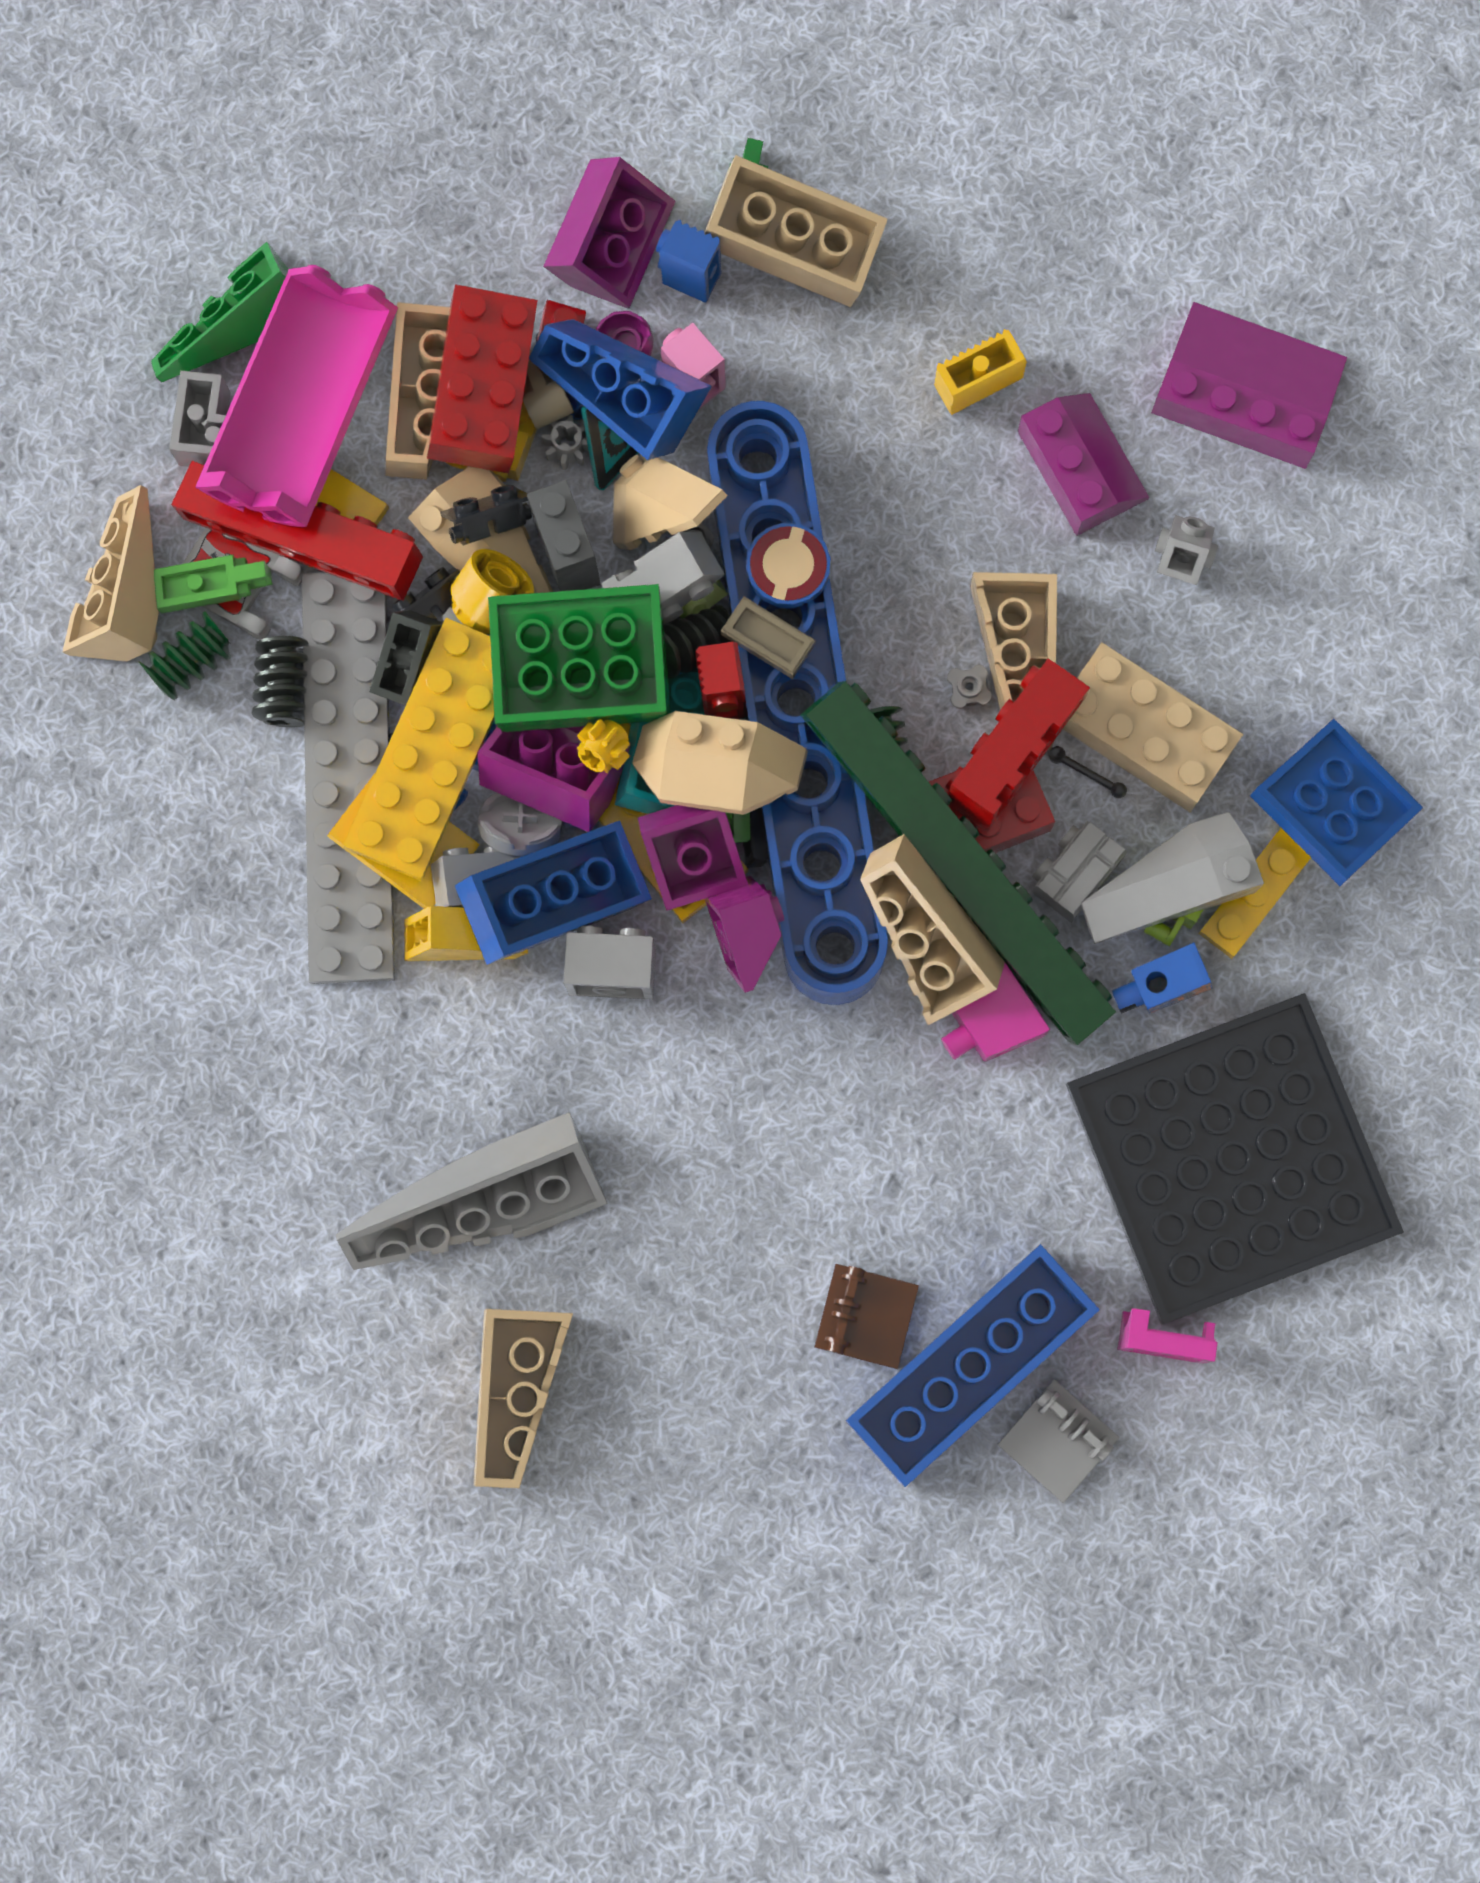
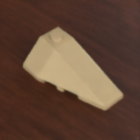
(658, 499)
(121, 605)

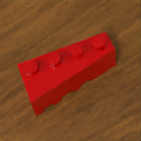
(1016, 744)

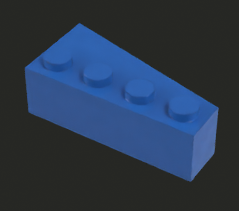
(622, 386)

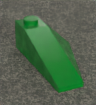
(229, 320)

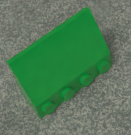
(578, 658)

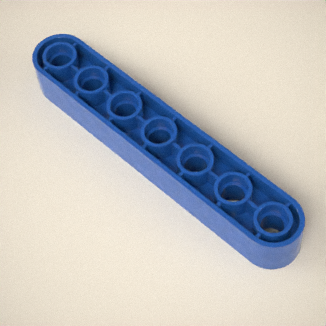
(795, 824)

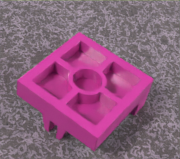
(1137, 1338)

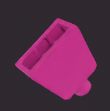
(996, 1022)

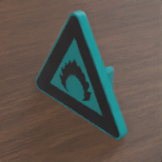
(606, 450)

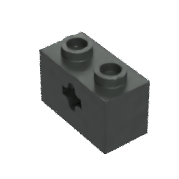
(404, 655)

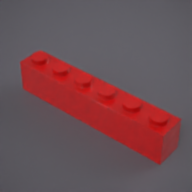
(328, 543)

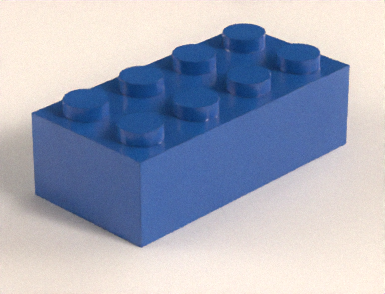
(552, 892)

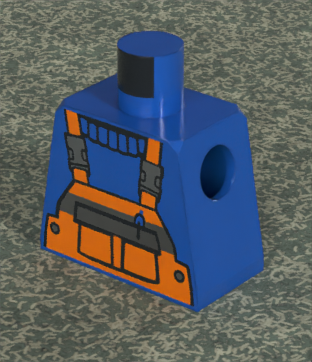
(1184, 976)

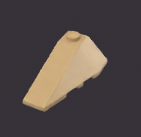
(435, 528)

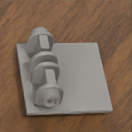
(1058, 1441)

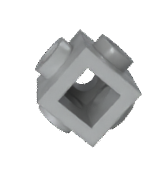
(1186, 549)

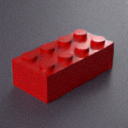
(482, 379)

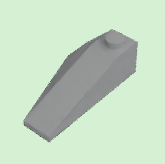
(1185, 874)

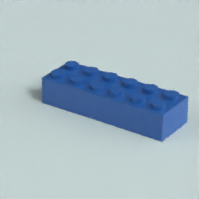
(972, 1365)

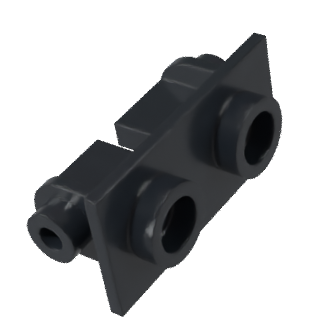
(471, 515)
(436, 593)

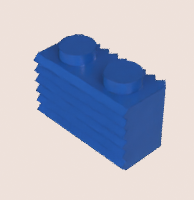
(689, 260)

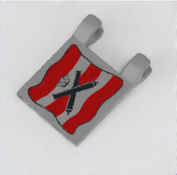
(214, 545)

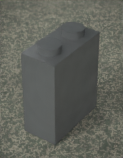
(564, 537)

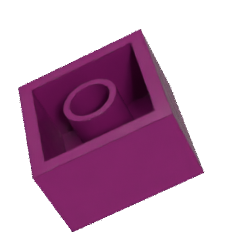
(691, 854)

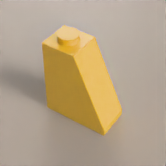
(442, 935)

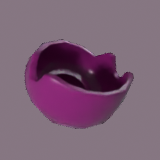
(628, 329)

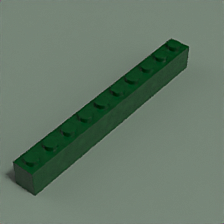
(949, 847)

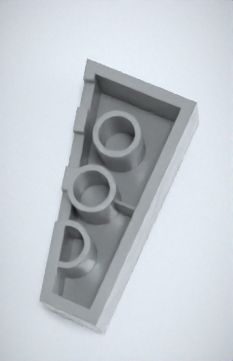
(681, 568)

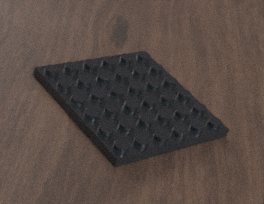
(1233, 1158)

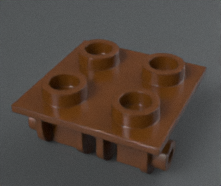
(866, 1316)

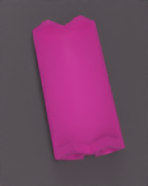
(297, 396)

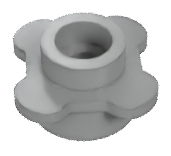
(963, 697)

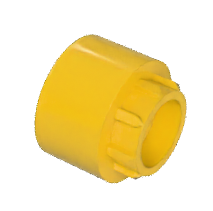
(484, 576)

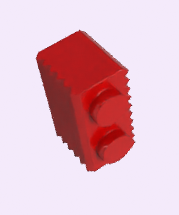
(721, 680)

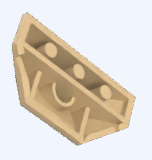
(717, 762)

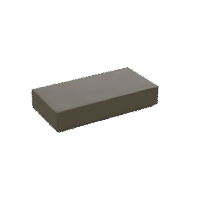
(768, 637)

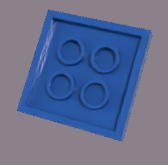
(1336, 802)

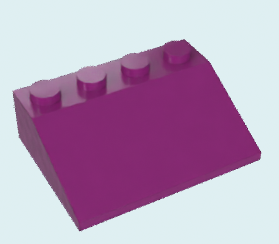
(1250, 385)

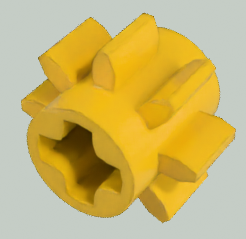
(603, 745)

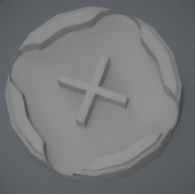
(515, 826)

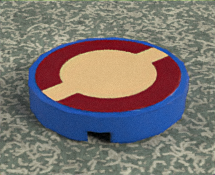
(788, 565)

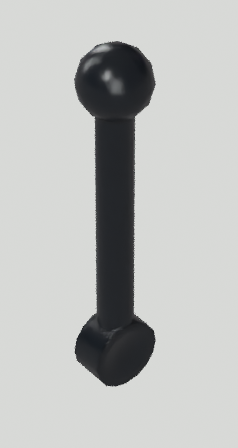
(1057, 756)

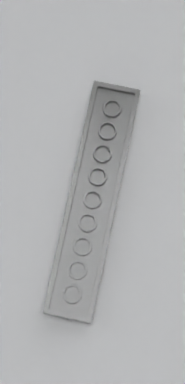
(344, 745)

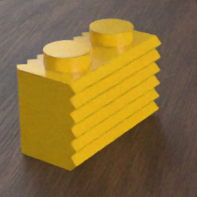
(979, 372)

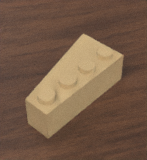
(414, 385)
(929, 931)
(515, 1381)

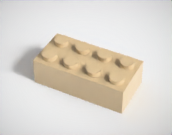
(795, 231)
(1150, 728)

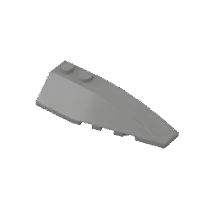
(492, 1192)

